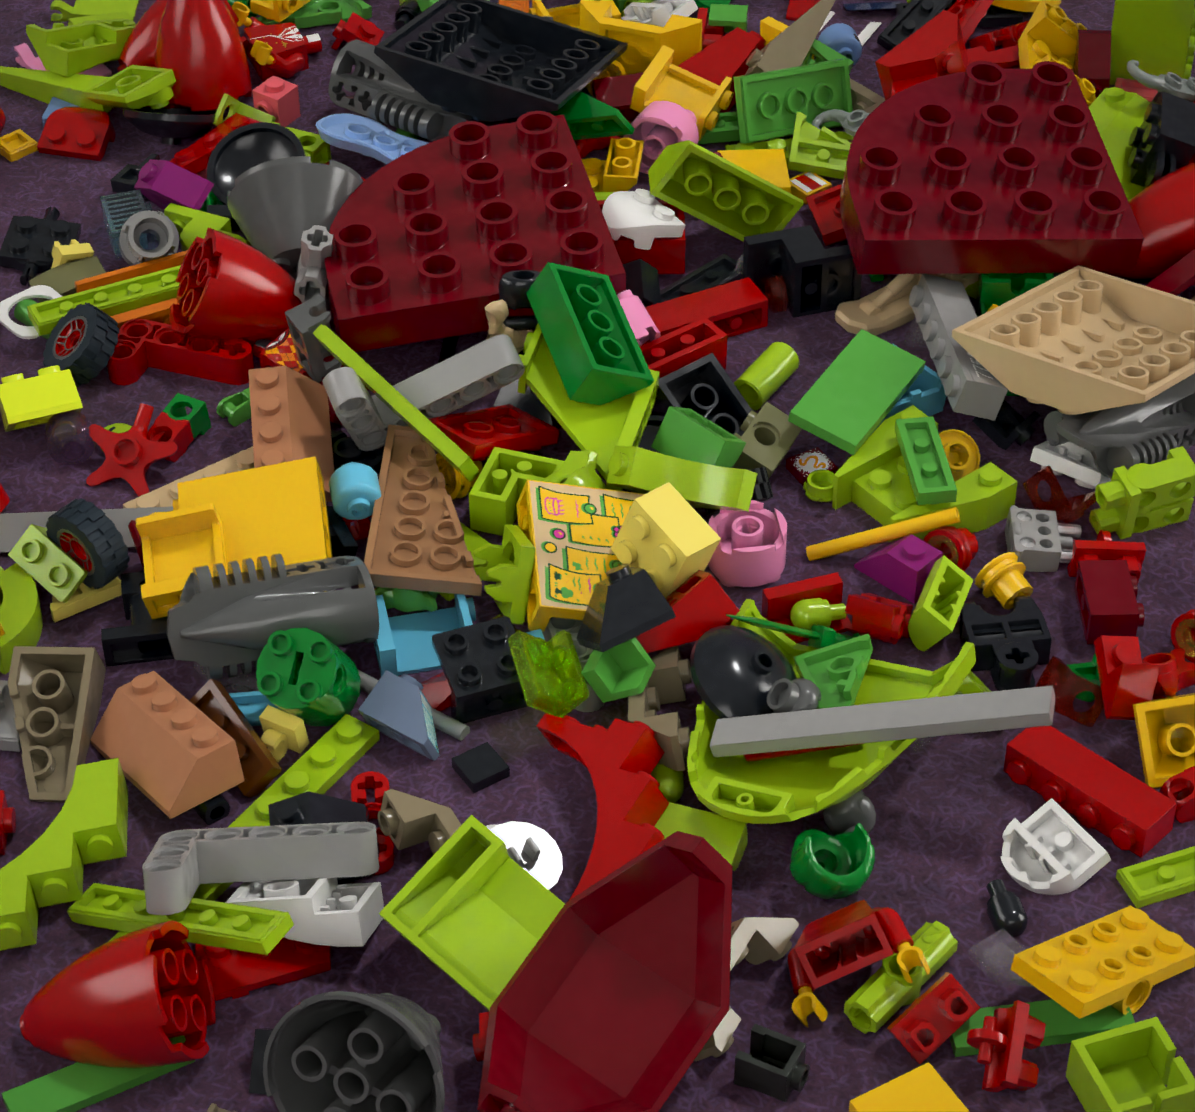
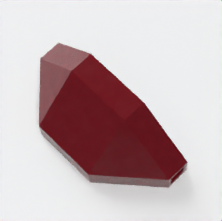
(617, 989)

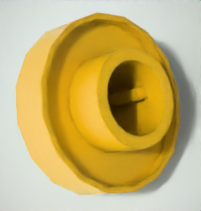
(961, 452)

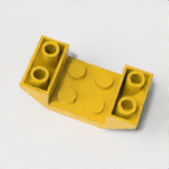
(1053, 39)
(643, 40)
(619, 170)

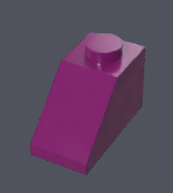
(169, 183)
(901, 565)

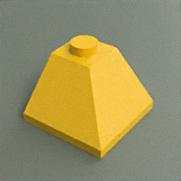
(1166, 736)

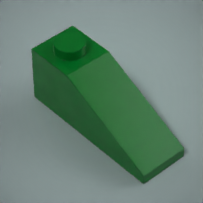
(593, 118)

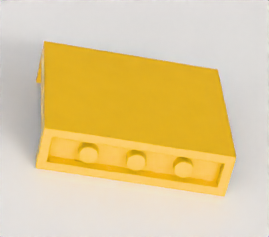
(267, 511)

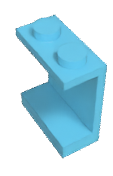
(406, 640)

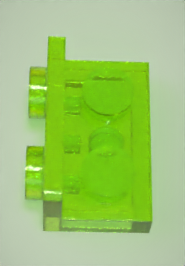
(549, 672)

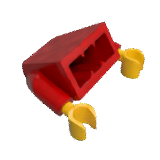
(275, 48)
(843, 945)

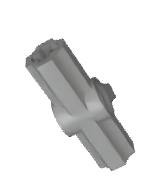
(311, 272)

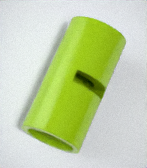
(767, 374)

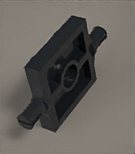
(31, 242)

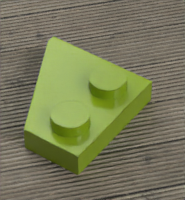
(817, 150)

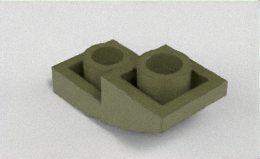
(64, 276)

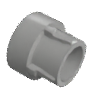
(147, 222)

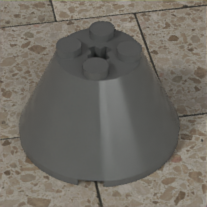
(284, 199)
(355, 1056)

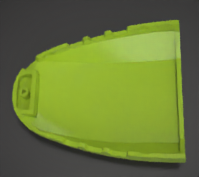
(812, 781)

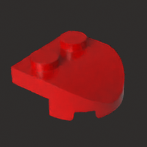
(77, 133)

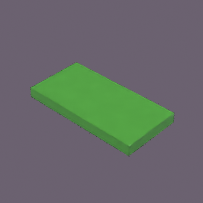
(772, 98)
(856, 391)

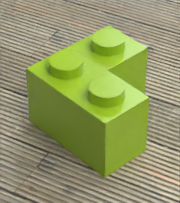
(500, 485)

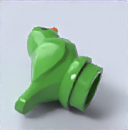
(408, 600)

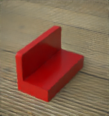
(779, 600)

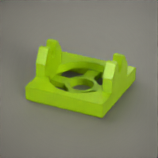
(511, 569)

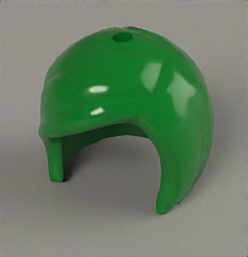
(817, 855)

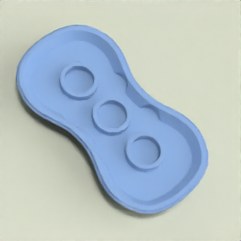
(365, 137)

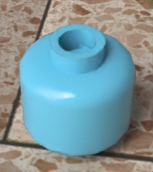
(353, 489)

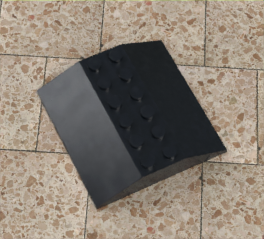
(495, 59)

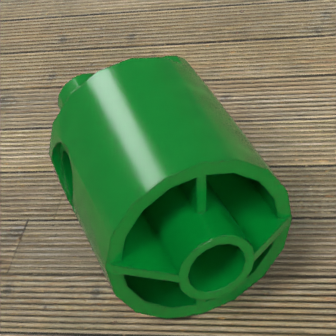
(307, 676)

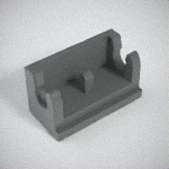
(302, 323)

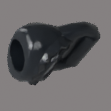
(513, 291)

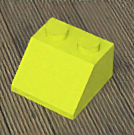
(37, 398)

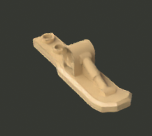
(887, 306)

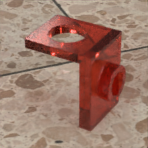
(1066, 508)
(1066, 687)

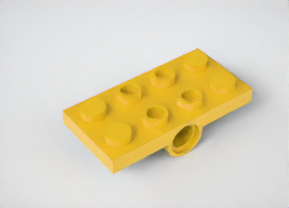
(1105, 963)

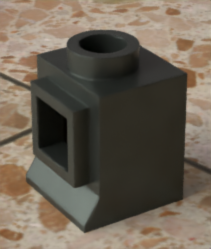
(774, 1064)

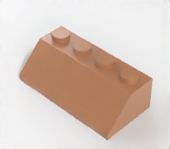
(290, 419)
(167, 745)

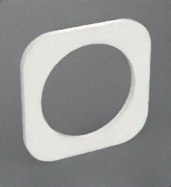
(21, 331)

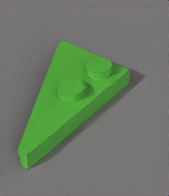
(324, 13)
(837, 670)

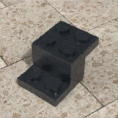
(813, 275)

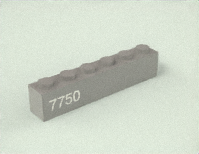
(939, 309)

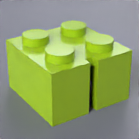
(1129, 1071)

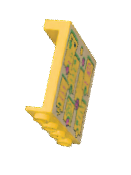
(572, 542)

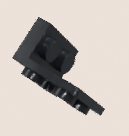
(480, 669)

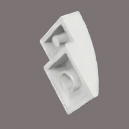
(319, 908)

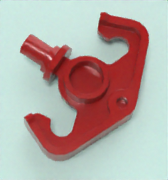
(1004, 36)

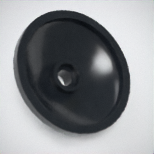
(170, 123)
(245, 149)
(736, 670)

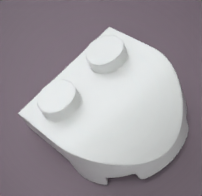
(658, 11)
(640, 218)
(1071, 461)
(1051, 852)

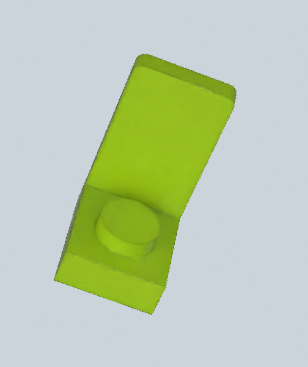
(48, 563)

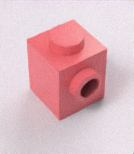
(278, 99)

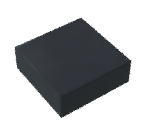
(480, 767)

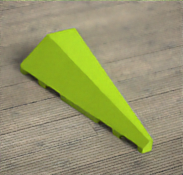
(79, 46)
(46, 84)

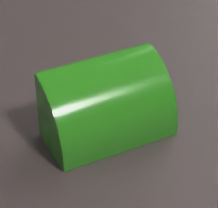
(696, 439)

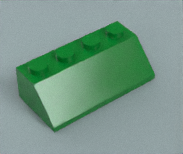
(588, 334)

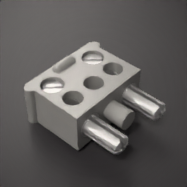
(1039, 538)

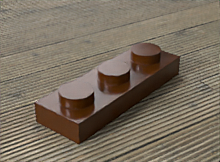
(256, 760)

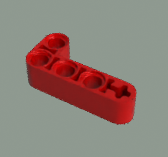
(158, 346)

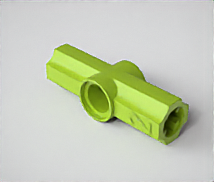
(888, 990)

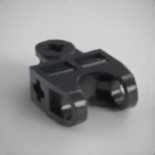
(1007, 643)

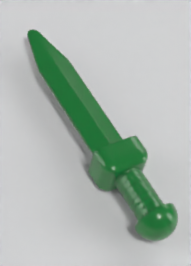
(819, 636)

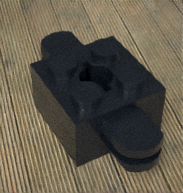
(1163, 139)

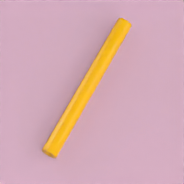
(883, 534)

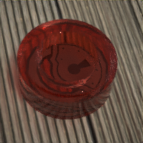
(776, 294)

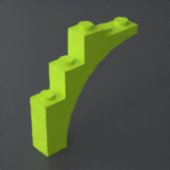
(52, 868)

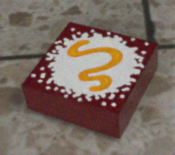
(804, 463)

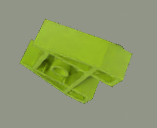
(881, 486)

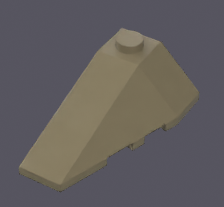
(792, 44)
(55, 710)

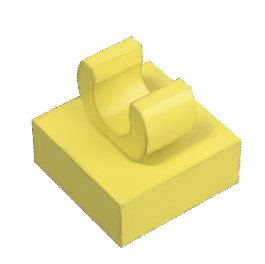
(67, 253)
(282, 732)

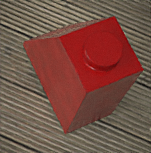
(725, 58)

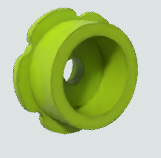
(819, 485)

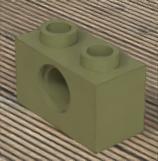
(766, 438)

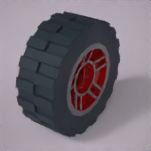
(82, 342)
(90, 540)

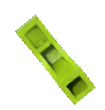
(18, 613)

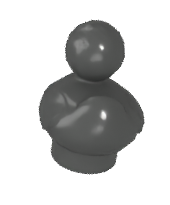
(793, 695)
(846, 814)

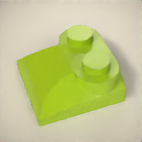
(135, 88)

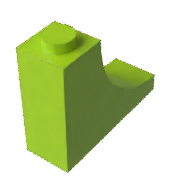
(697, 482)

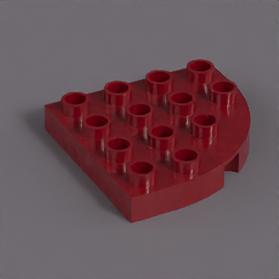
(986, 179)
(444, 222)

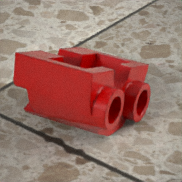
(879, 617)

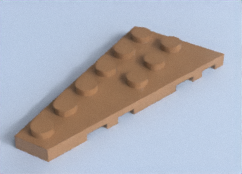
(414, 524)

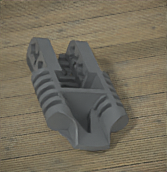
(386, 95)
(1130, 432)
(232, 615)

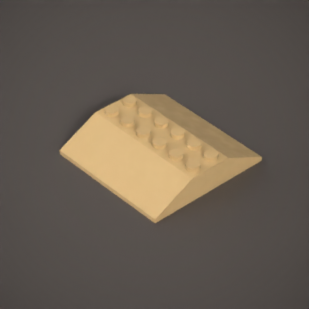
(1085, 342)

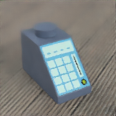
(402, 713)

